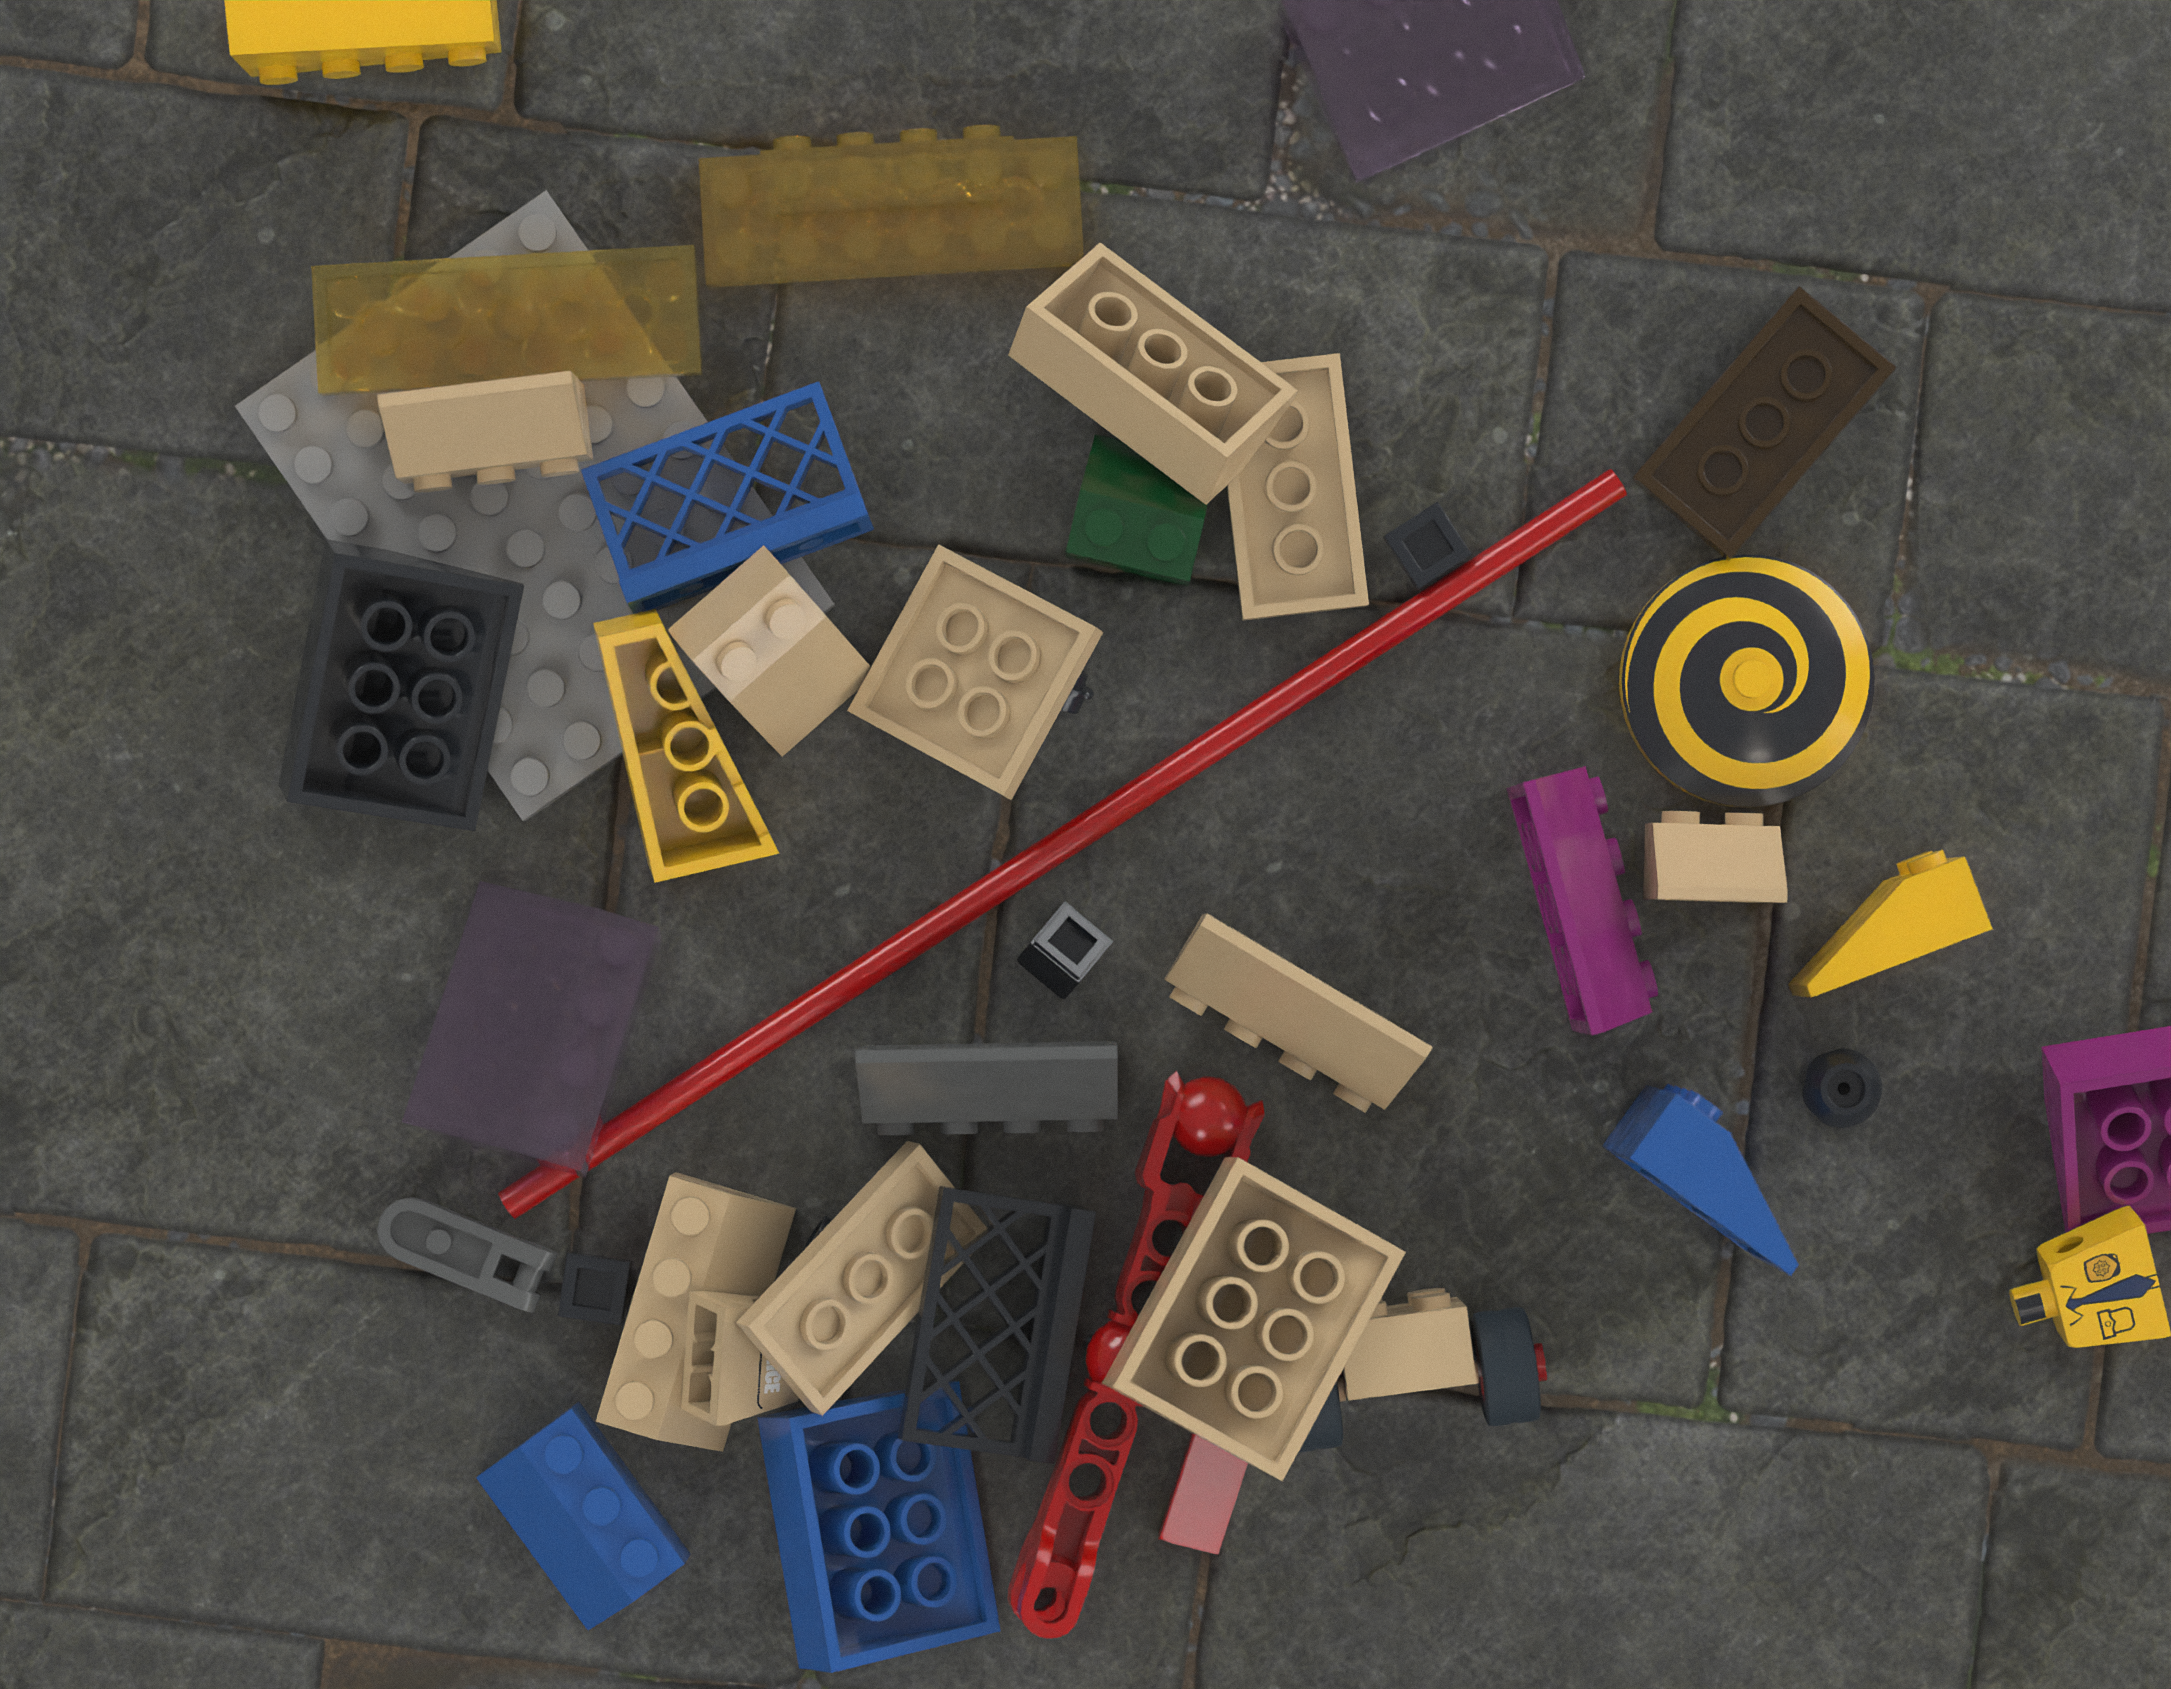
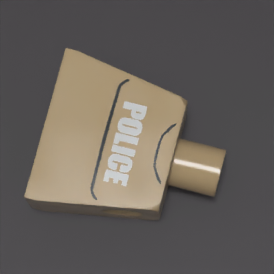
(722, 1367)

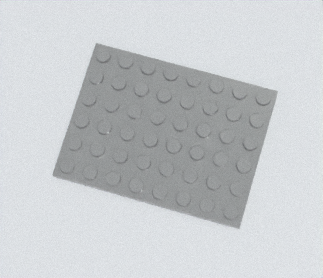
(534, 531)

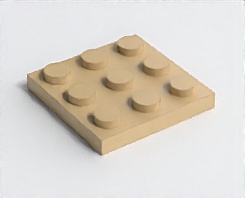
(975, 671)

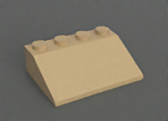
(1296, 1013)
(1254, 1317)

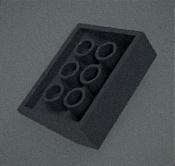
(399, 687)

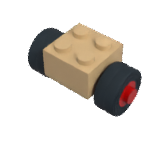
(1431, 1348)

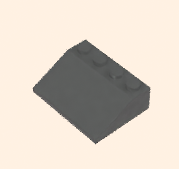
(988, 1084)

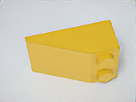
(1903, 919)

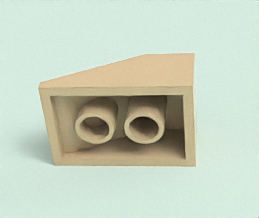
(771, 651)

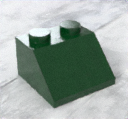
(1134, 516)

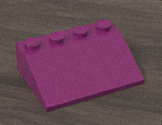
(1581, 901)
(2111, 1125)

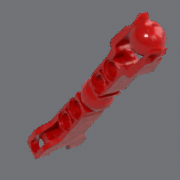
(1063, 1543)

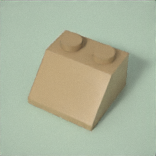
(1714, 861)

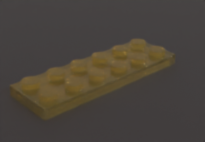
(506, 318)

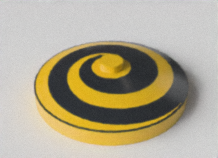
(1746, 681)

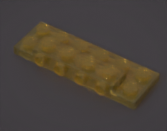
(890, 207)

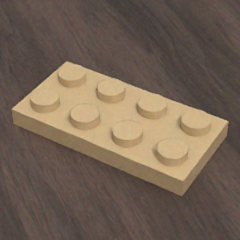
(1298, 504)
(856, 1281)

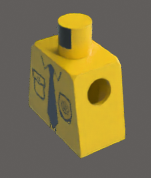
(2097, 1284)

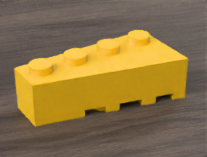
(339, 36)
(679, 771)

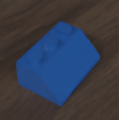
(584, 1517)

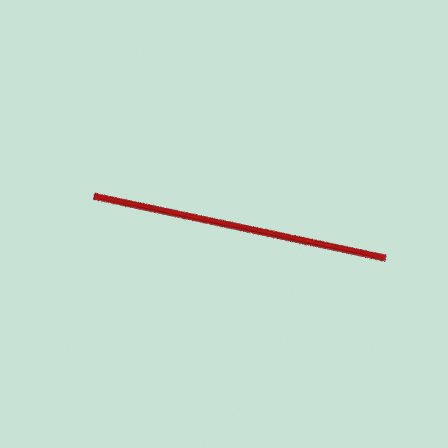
(1077, 834)

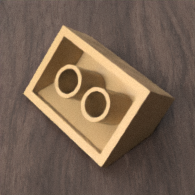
(487, 430)

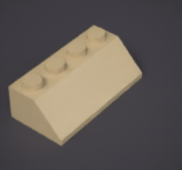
(1151, 372)
(700, 1242)

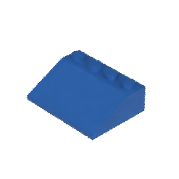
(1684, 1152)
(876, 1532)

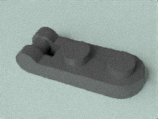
(463, 1250)

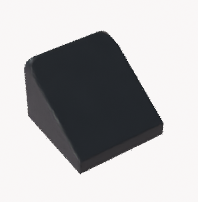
(1064, 950)

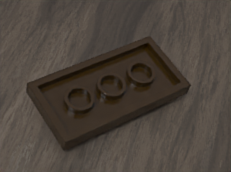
(1764, 423)

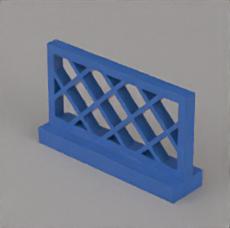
(707, 564)

